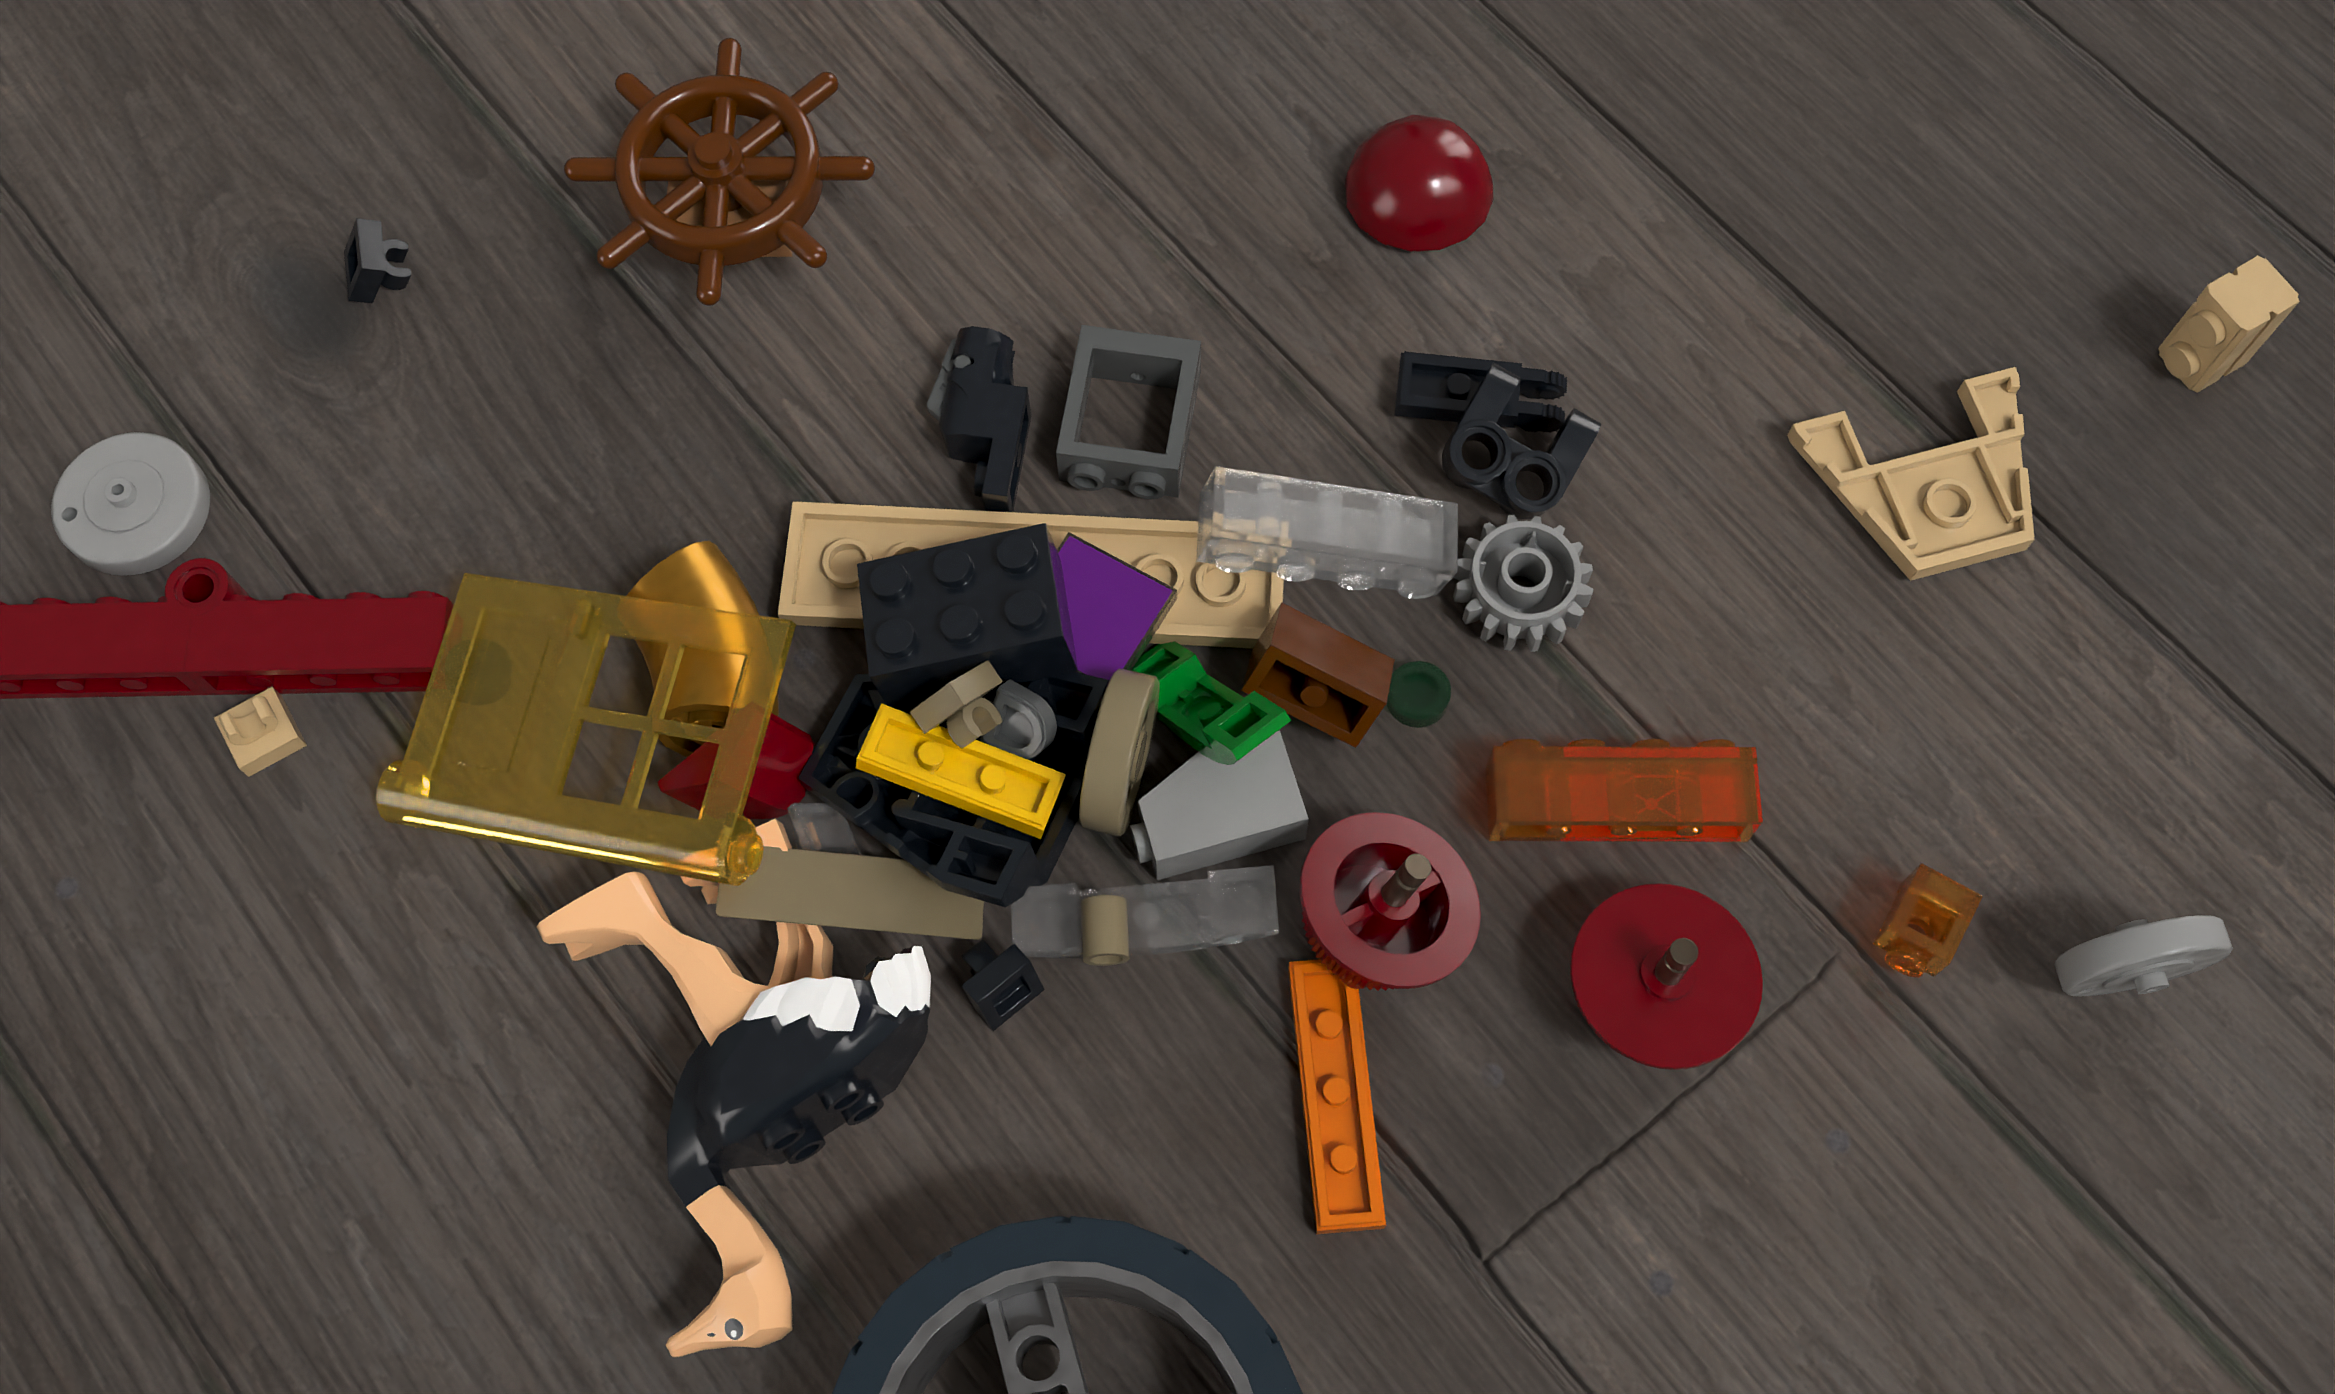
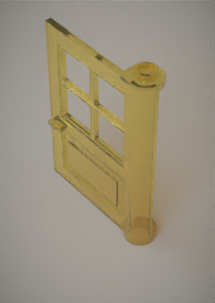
(512, 706)

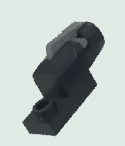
(983, 413)

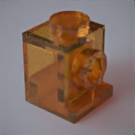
(1940, 909)

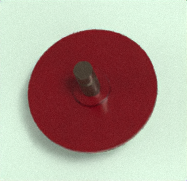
(1666, 976)

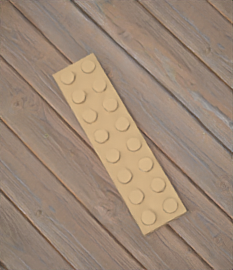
(832, 538)

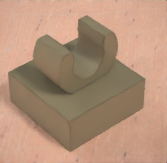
(962, 706)

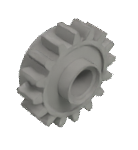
(1518, 611)

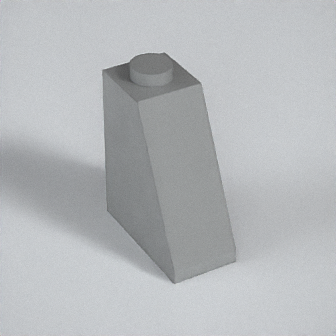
(1220, 811)

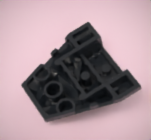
(941, 840)

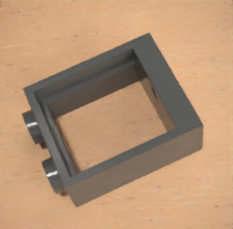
(1138, 360)

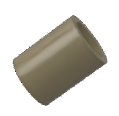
(1104, 930)

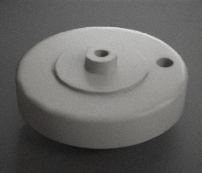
(130, 503)
(2143, 955)

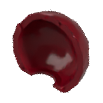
(1419, 184)

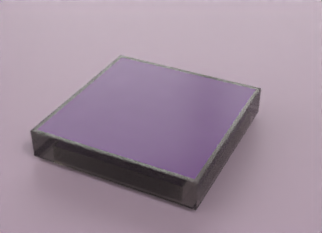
(1110, 607)

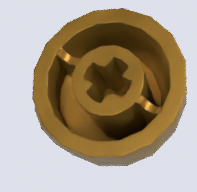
(705, 678)

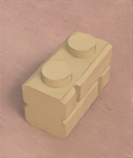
(2228, 324)

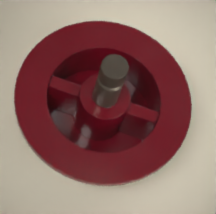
(1388, 903)

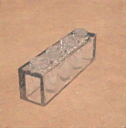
(1327, 533)

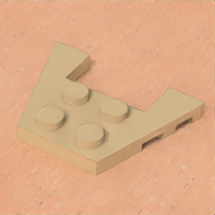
(1941, 503)

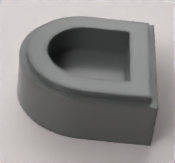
(1026, 723)

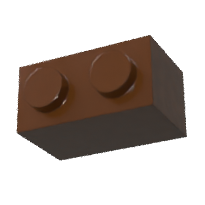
(1319, 675)

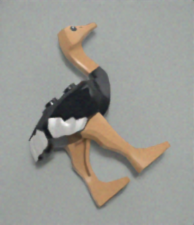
(766, 1078)

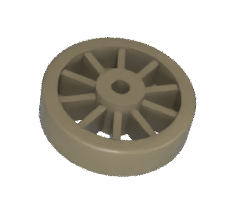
(1119, 752)

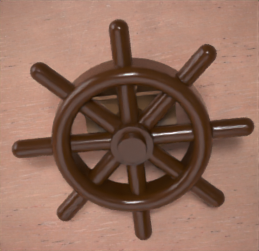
(722, 197)

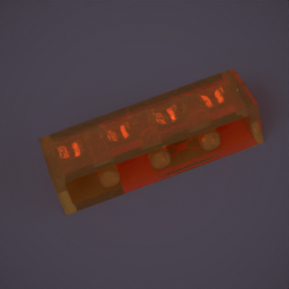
(1623, 792)

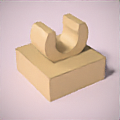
(260, 731)

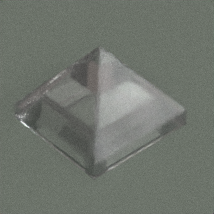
(821, 829)

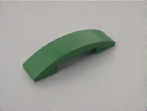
(1206, 711)

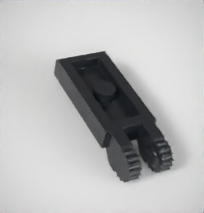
(1443, 386)

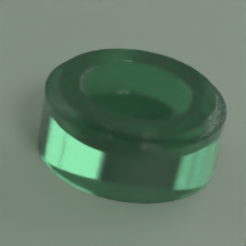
(1418, 694)

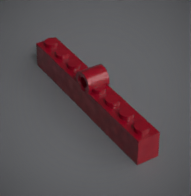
(219, 642)

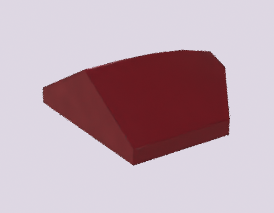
(774, 780)

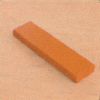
(1336, 1101)

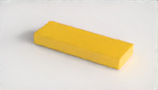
(970, 778)

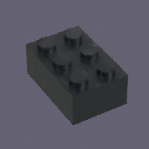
(965, 604)

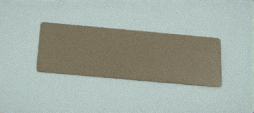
(850, 894)

